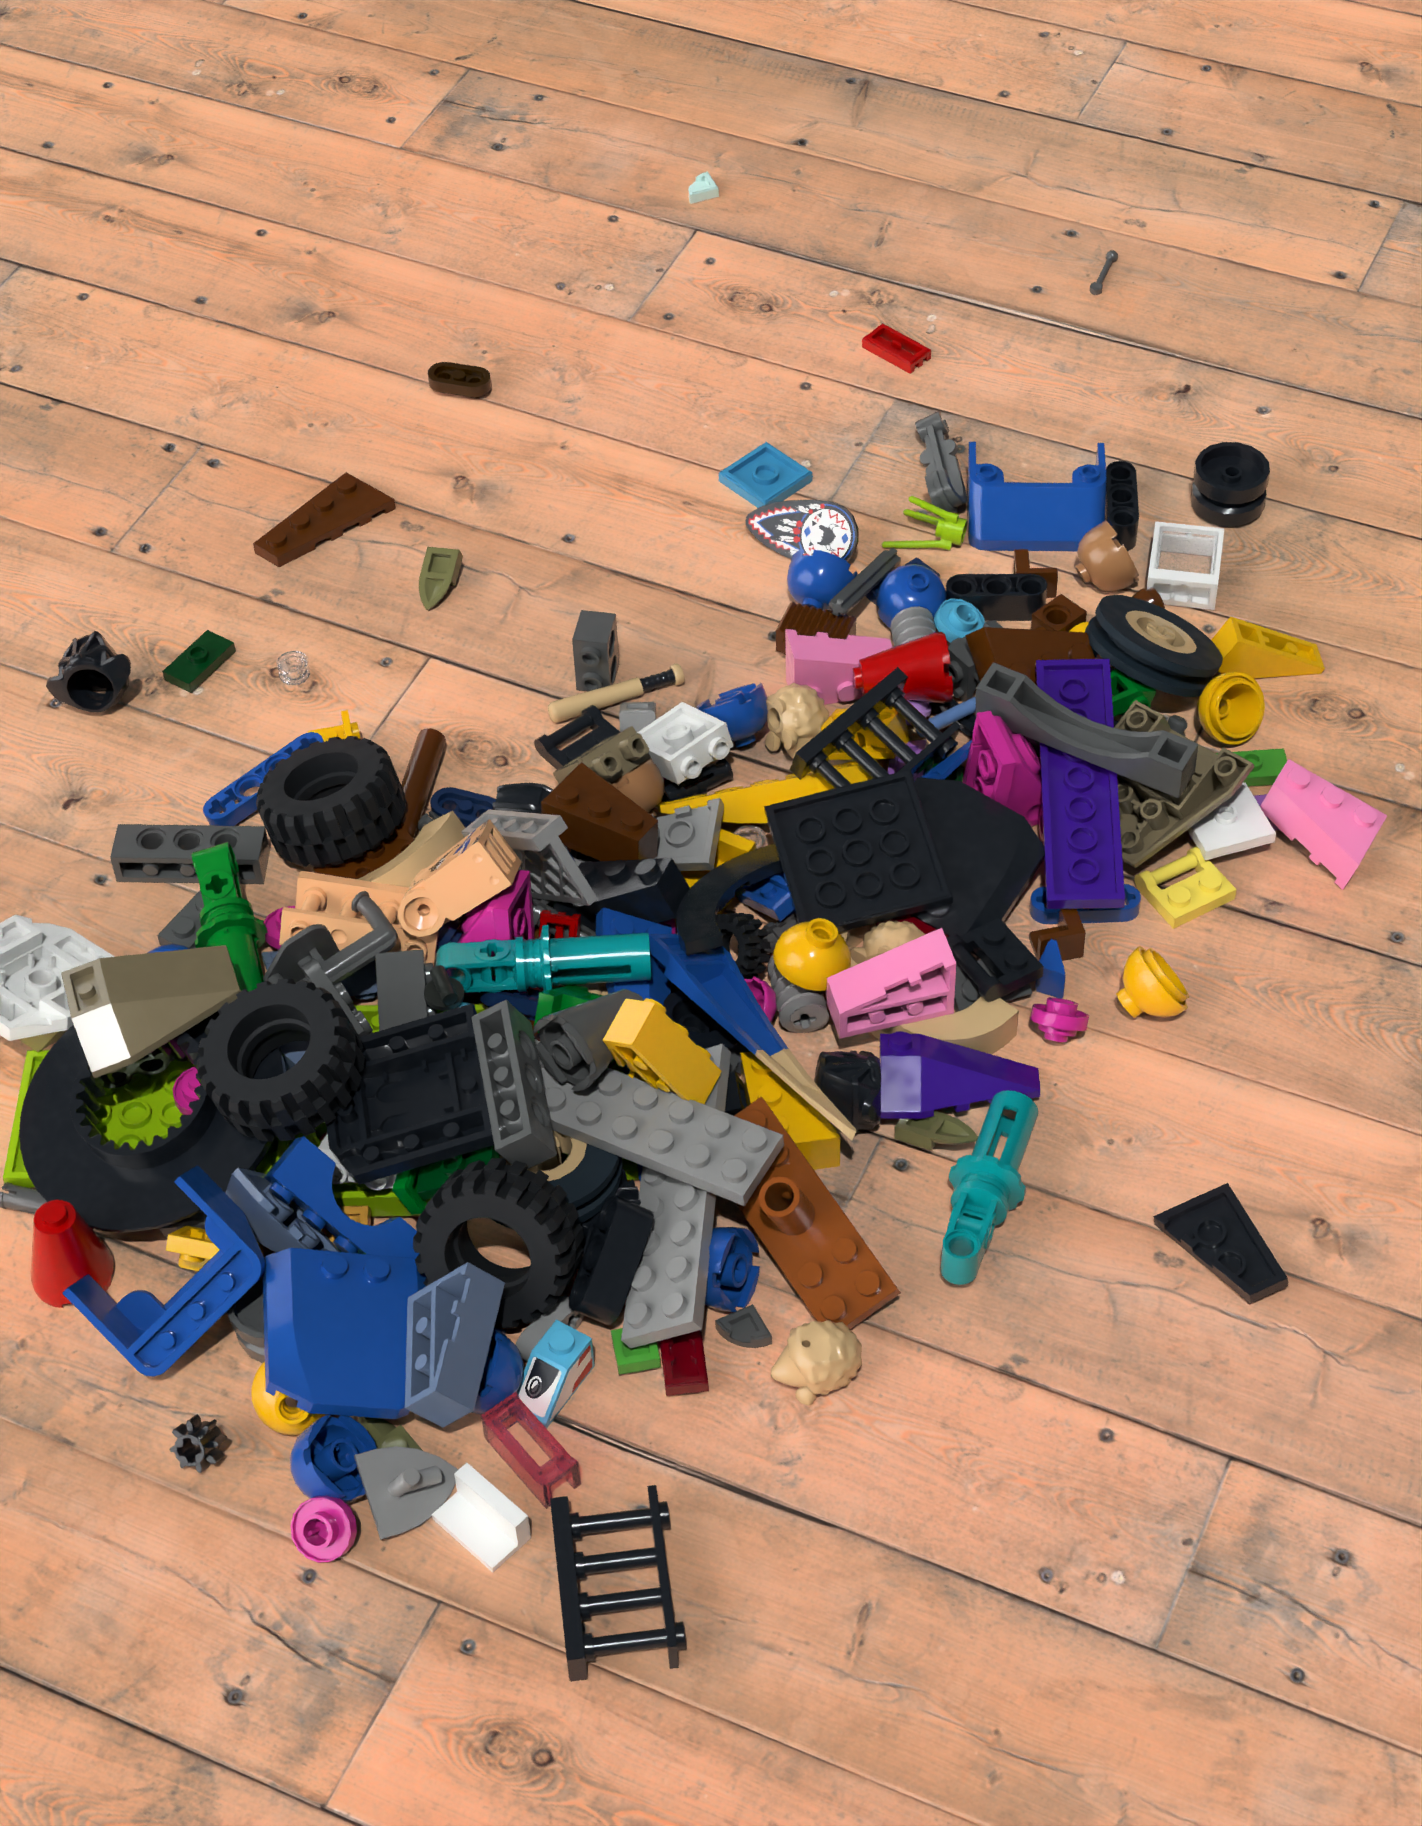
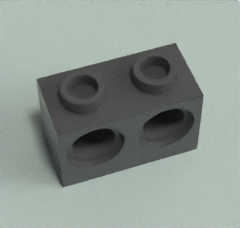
(595, 650)

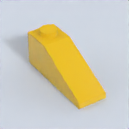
(1264, 651)

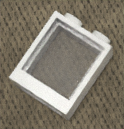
(1186, 564)

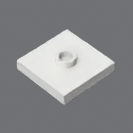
(1233, 826)

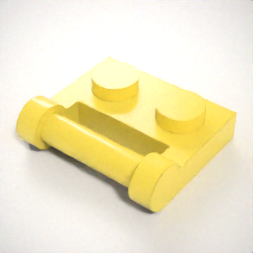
(1190, 896)

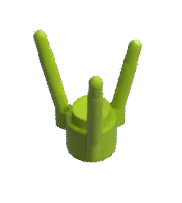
(949, 527)

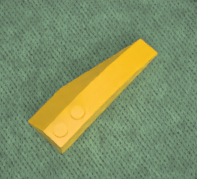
(748, 803)

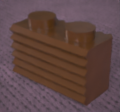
(810, 621)

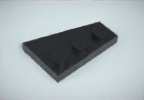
(1225, 1241)

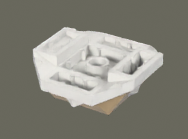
(31, 979)

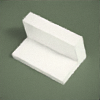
(483, 1519)

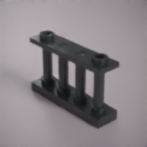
(866, 715)
(579, 1606)

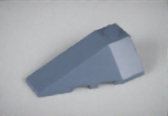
(271, 1220)

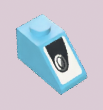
(555, 1370)

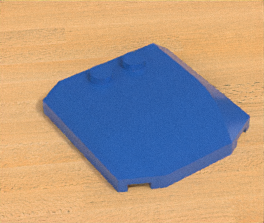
(338, 1330)

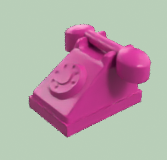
(1005, 768)
(501, 917)

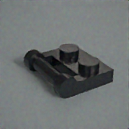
(590, 717)
(1001, 953)

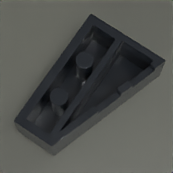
(633, 887)

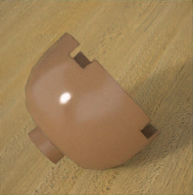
(1105, 560)
(643, 786)

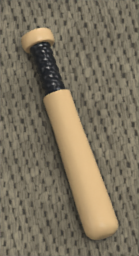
(574, 705)

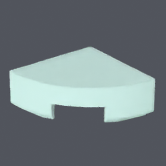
(703, 188)

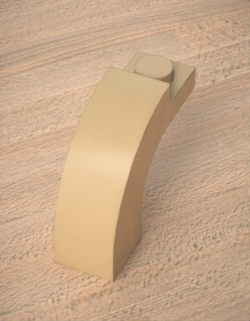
(429, 844)

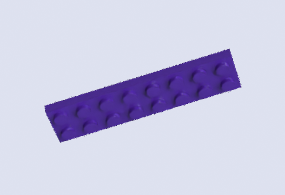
(1080, 797)

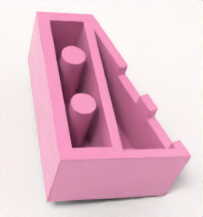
(829, 662)
(1322, 819)
(894, 987)

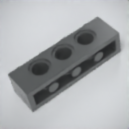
(166, 851)
(513, 1085)

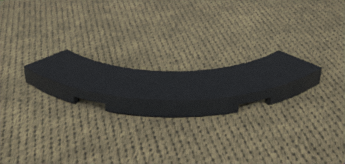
(710, 894)

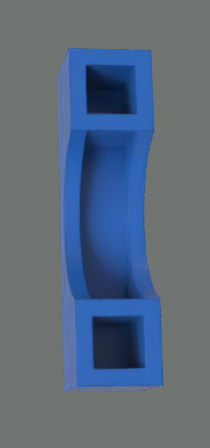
(306, 1179)

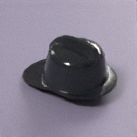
(701, 1027)

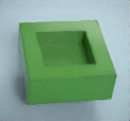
(634, 1359)

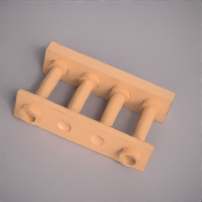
(328, 902)

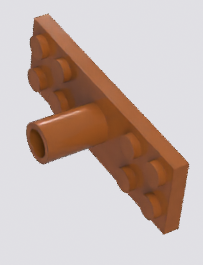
(813, 1235)

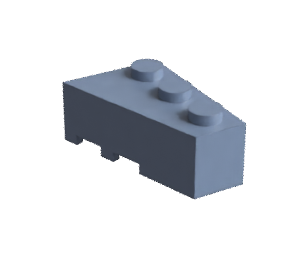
(449, 1343)

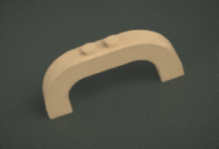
(980, 1026)

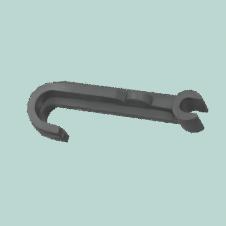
(943, 469)

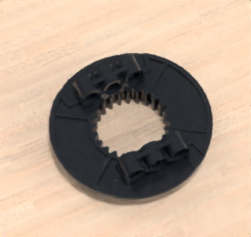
(125, 1185)

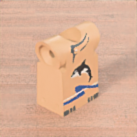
(459, 881)

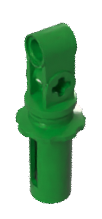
(226, 915)

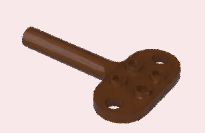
(416, 787)

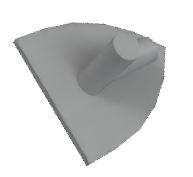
(403, 1486)

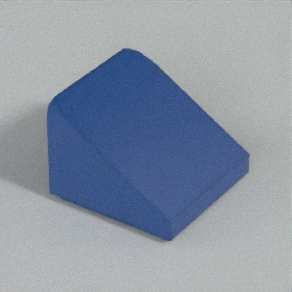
(1053, 972)

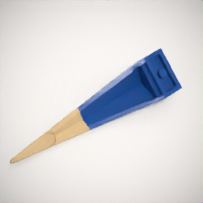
(722, 992)

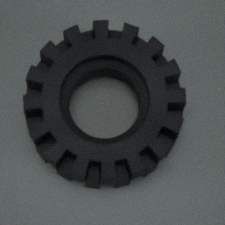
(749, 940)

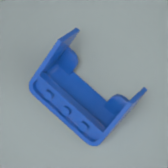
(1033, 514)
(159, 1334)

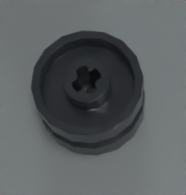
(1230, 484)

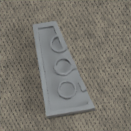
(685, 836)

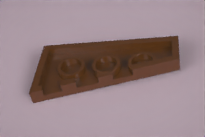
(323, 518)

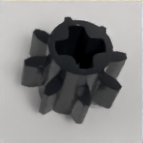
(198, 1443)

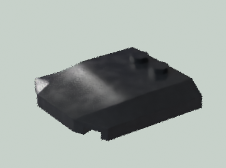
(984, 853)
(425, 1109)

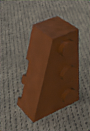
(1022, 647)
(601, 818)

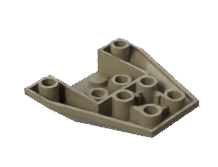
(1155, 818)
(144, 1000)

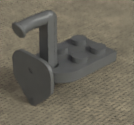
(316, 958)

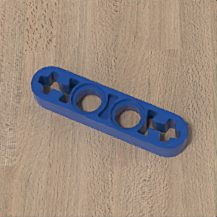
(225, 798)

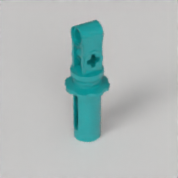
(547, 961)
(986, 1186)

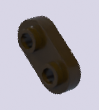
(459, 379)

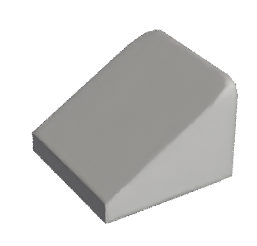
(636, 715)

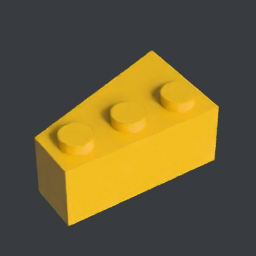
(660, 1051)
(804, 1124)

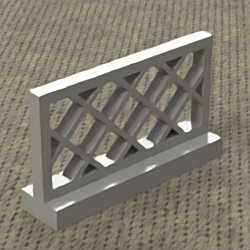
(538, 846)

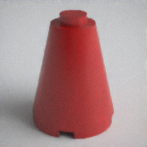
(923, 662)
(65, 1252)

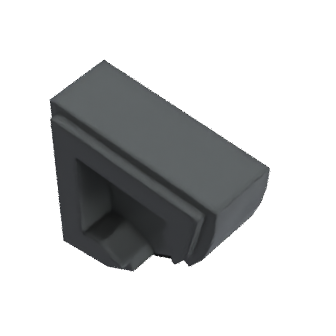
(744, 1328)

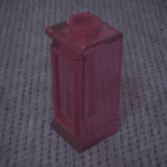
(536, 1478)

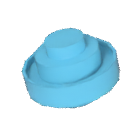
(957, 619)

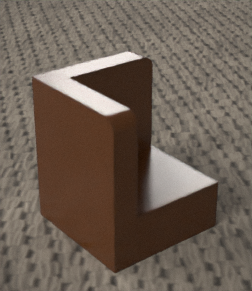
(1022, 566)
(1069, 936)

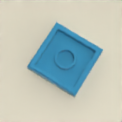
(765, 476)

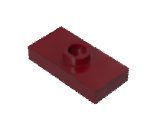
(684, 1364)

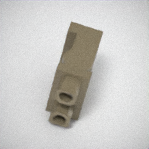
(611, 757)

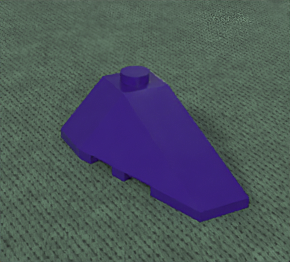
(936, 1074)

